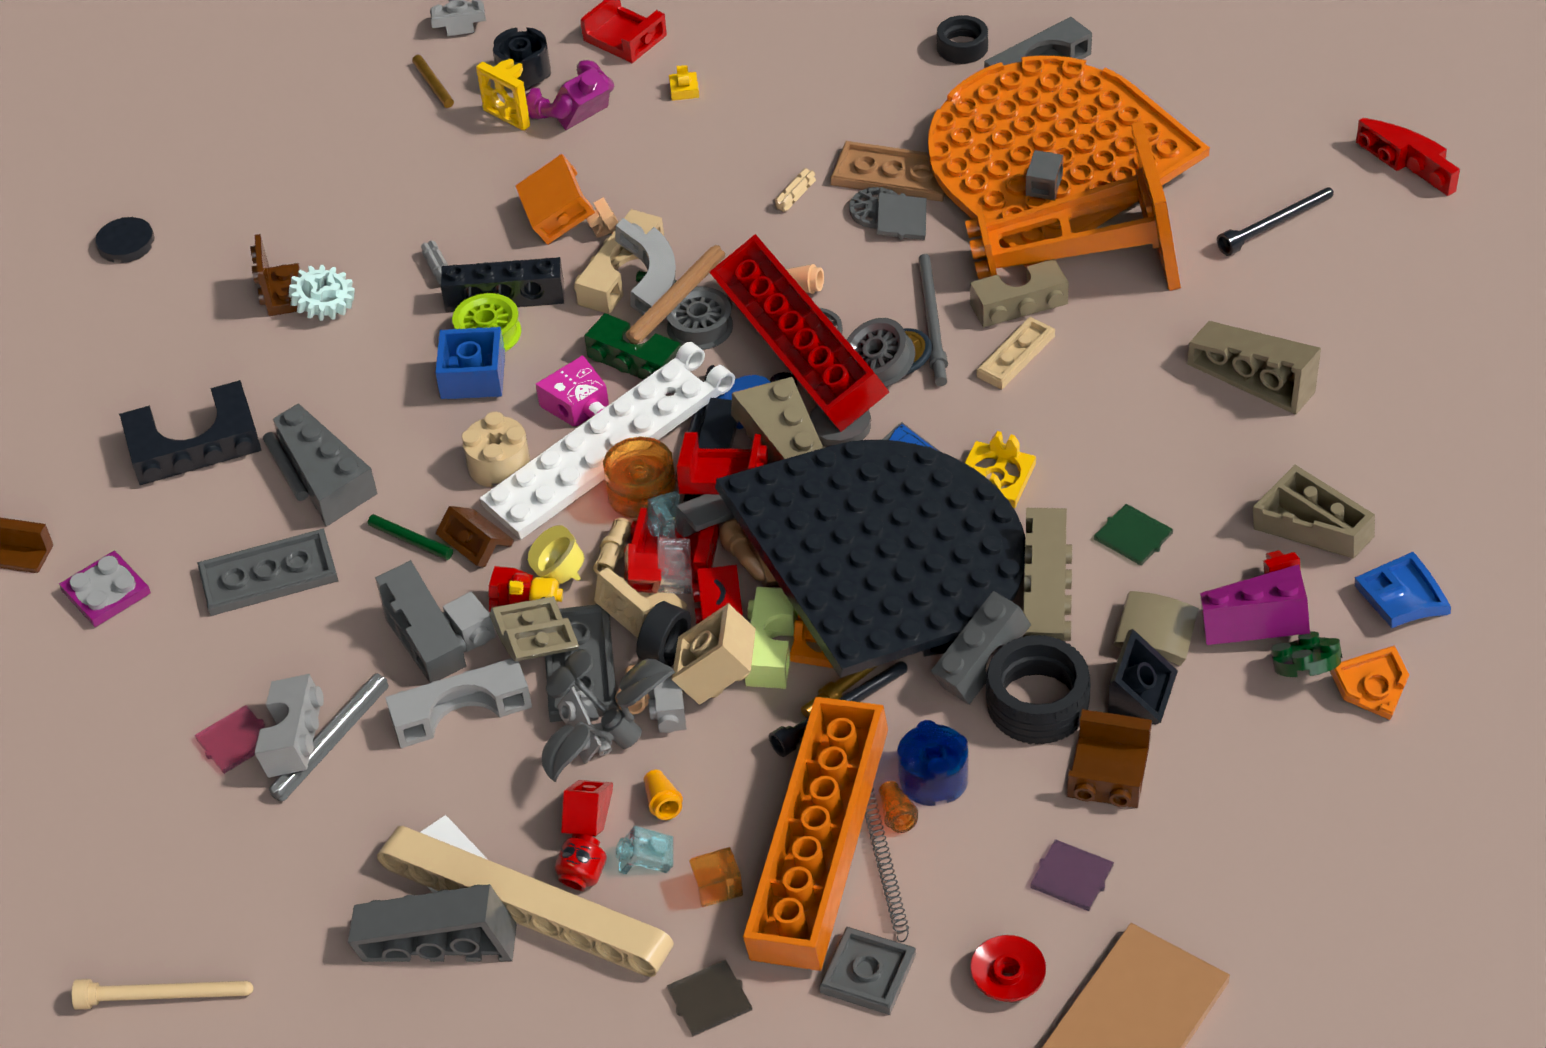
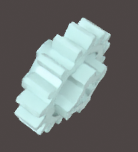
(321, 292)

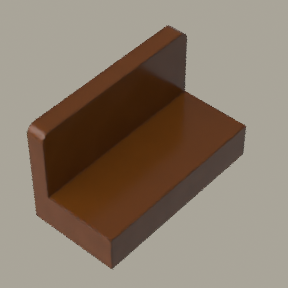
(471, 534)
(23, 545)

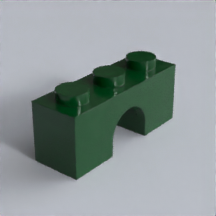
(608, 344)

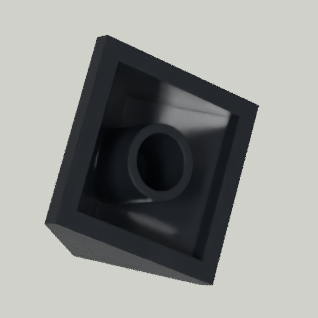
(1140, 681)

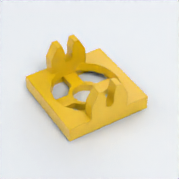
(504, 74)
(1003, 454)

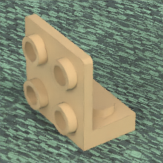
(627, 604)

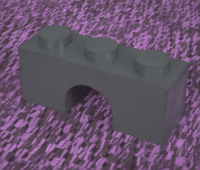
(964, 663)

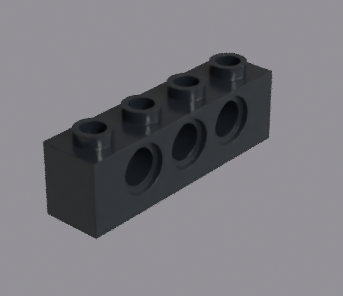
(523, 281)

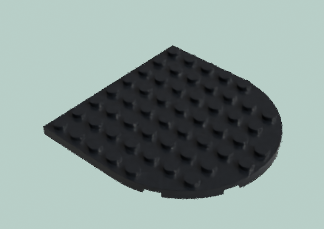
(879, 544)

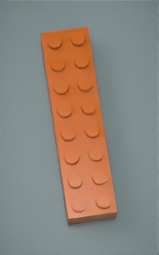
(816, 834)

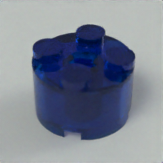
(933, 763)

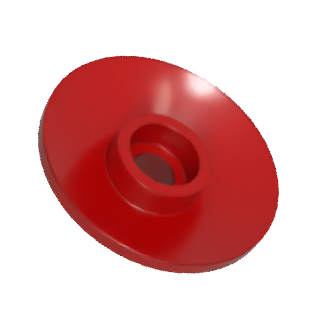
(1008, 955)

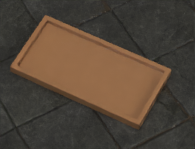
(1141, 997)

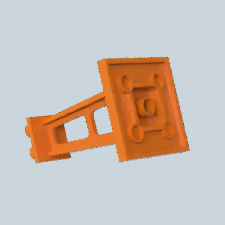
(1151, 229)

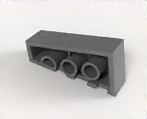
(434, 925)

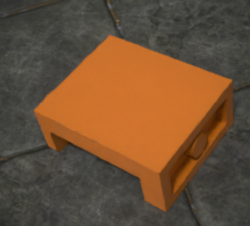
(554, 199)

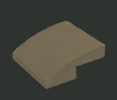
(1160, 621)
(533, 629)

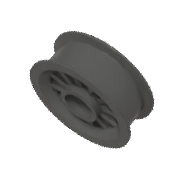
(701, 318)
(884, 348)

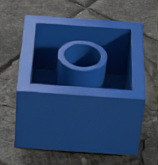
(470, 363)

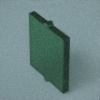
(1133, 534)

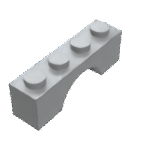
(495, 687)

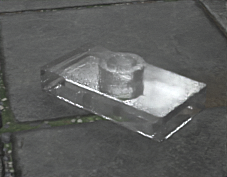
(675, 565)

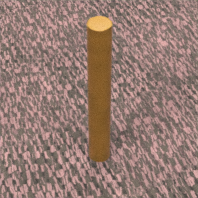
(433, 81)

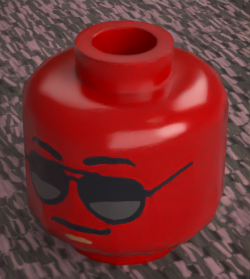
(580, 862)

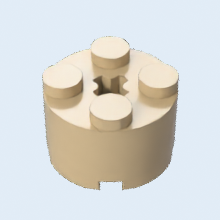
(495, 448)

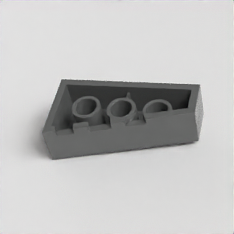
(324, 464)

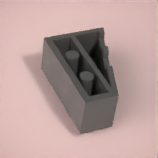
(420, 623)

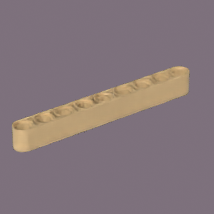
(530, 901)

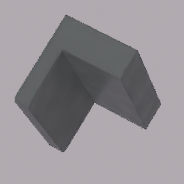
(701, 514)

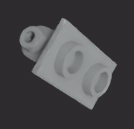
(577, 708)

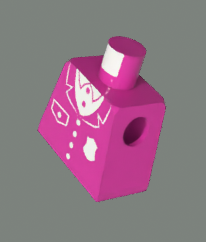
(573, 392)

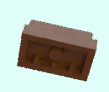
(273, 281)

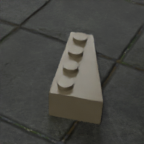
(777, 415)
(1047, 573)

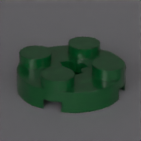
(1306, 653)

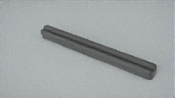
(332, 734)

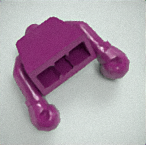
(576, 98)

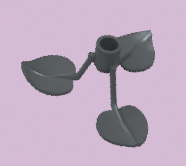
(617, 724)

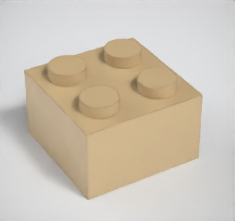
(714, 654)

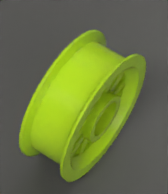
(489, 311)

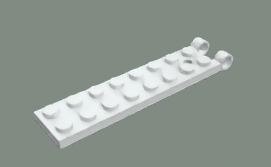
(576, 461)

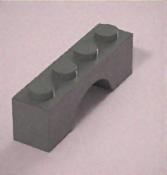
(1062, 39)

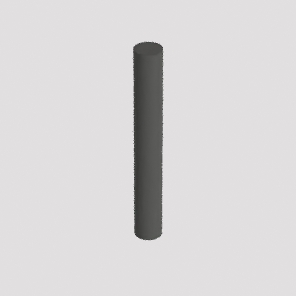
(285, 466)

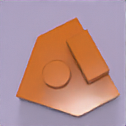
(1373, 680)

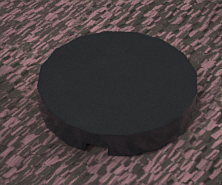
(125, 239)

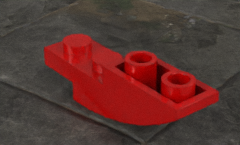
(1409, 149)

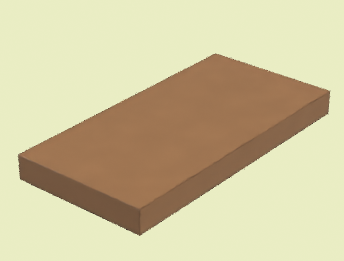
(886, 167)

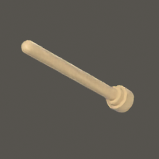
(87, 993)

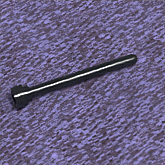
(1232, 240)
(785, 739)

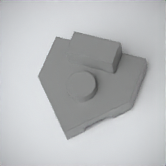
(458, 16)

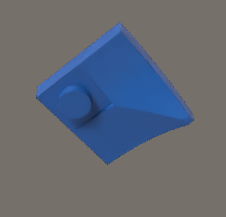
(1403, 591)

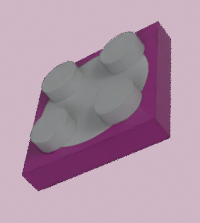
(104, 588)

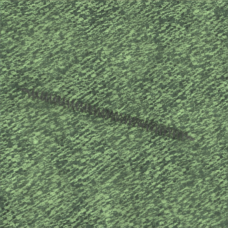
(881, 873)

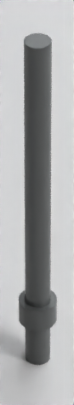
(938, 358)

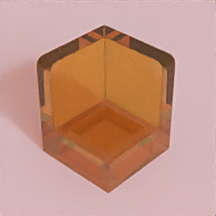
(716, 876)

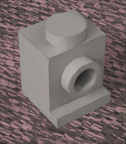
(667, 706)

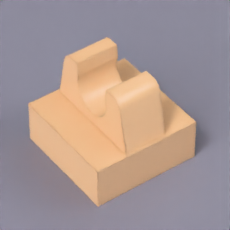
(603, 218)

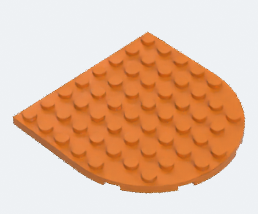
(1054, 105)

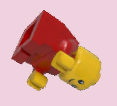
(515, 586)

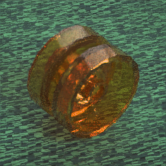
(637, 472)

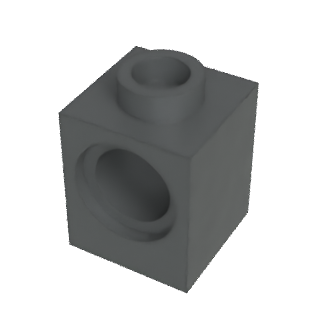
(1044, 175)

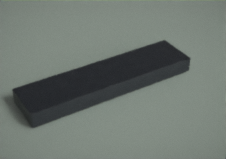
(717, 430)

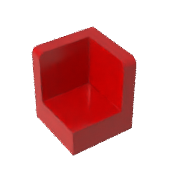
(641, 570)

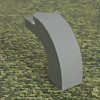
(658, 258)

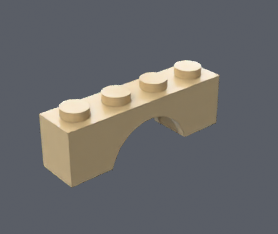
(600, 282)

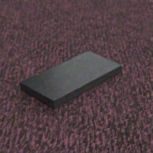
(267, 572)
(593, 635)

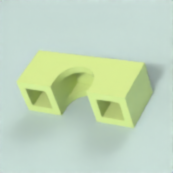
(772, 617)

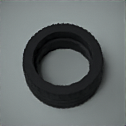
(1037, 657)

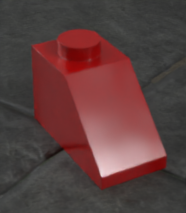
(586, 807)

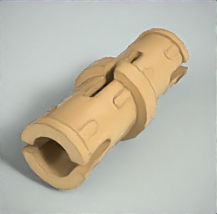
(613, 545)

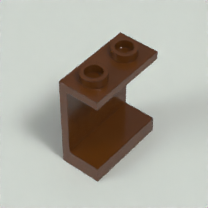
(1110, 759)

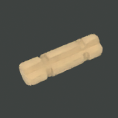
(795, 190)

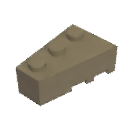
(1314, 515)

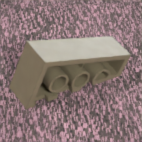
(1257, 363)

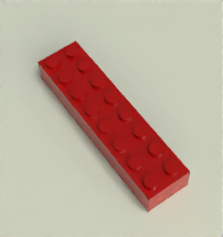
(799, 333)

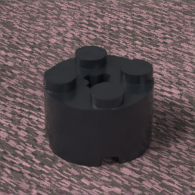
(525, 48)

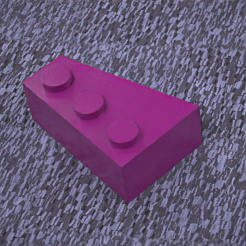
(1256, 608)

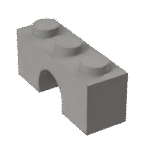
(295, 709)

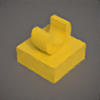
(683, 84)

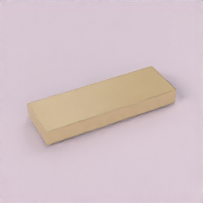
(1015, 353)

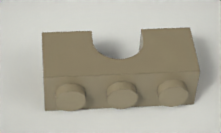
(998, 302)

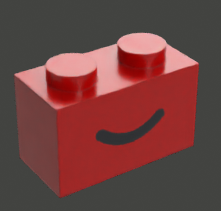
(716, 589)

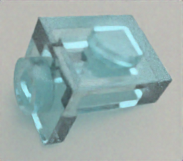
(662, 514)
(645, 849)

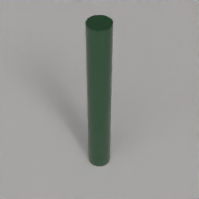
(410, 537)

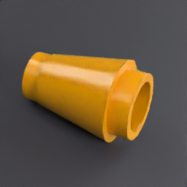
(662, 796)

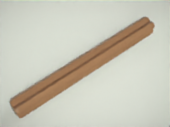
(675, 295)

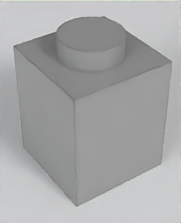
(470, 620)

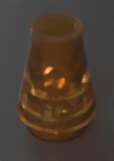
(898, 810)

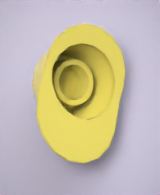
(556, 555)

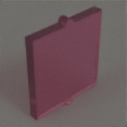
(231, 739)

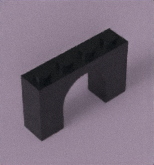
(160, 457)

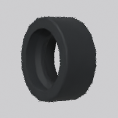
(962, 52)
(661, 632)

